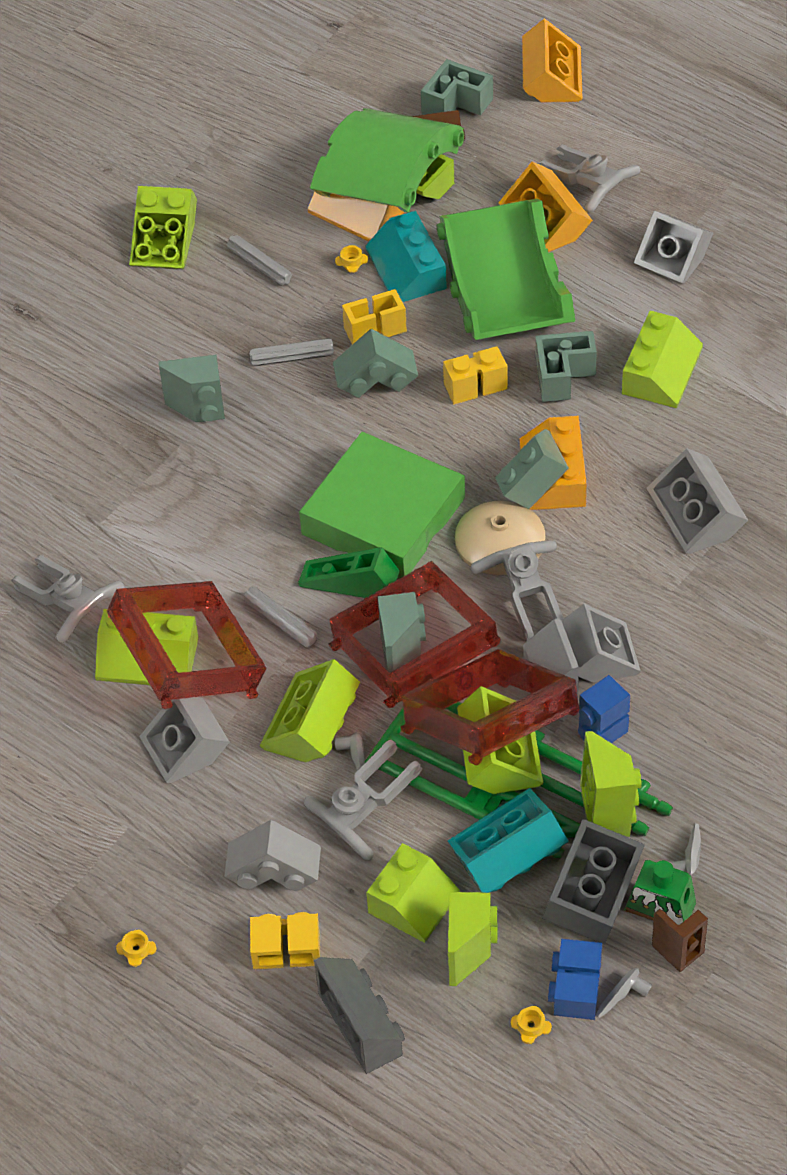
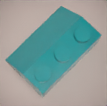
(407, 258)
(508, 841)

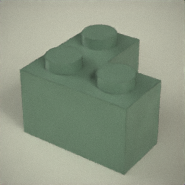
(455, 87)
(563, 357)
(374, 360)

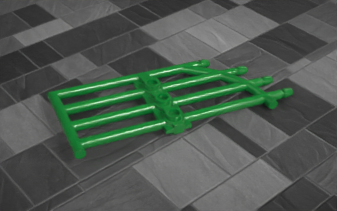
(480, 802)

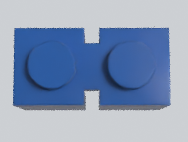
(604, 710)
(577, 979)

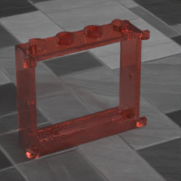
(127, 615)
(430, 665)
(550, 699)

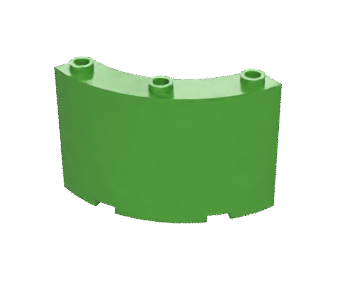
(382, 156)
(504, 270)

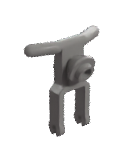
(590, 173)
(521, 569)
(66, 593)
(355, 803)

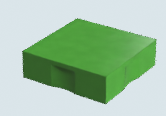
(382, 500)

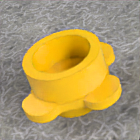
(351, 258)
(134, 939)
(531, 1015)

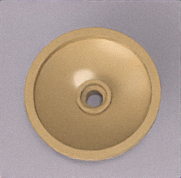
(494, 528)

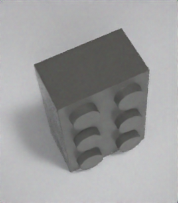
(593, 881)

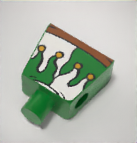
(664, 889)

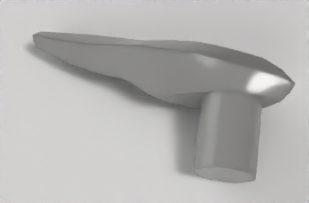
(354, 743)
(692, 853)
(628, 982)

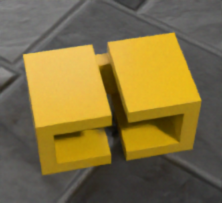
(387, 316)
(462, 375)
(267, 940)

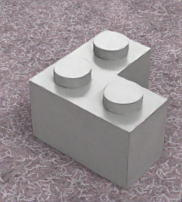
(272, 854)

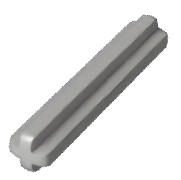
(259, 260)
(291, 351)
(280, 616)

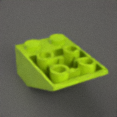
(162, 227)

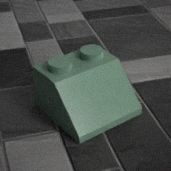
(193, 387)
(532, 470)
(400, 628)

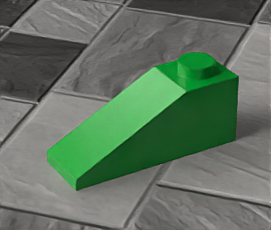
(350, 573)

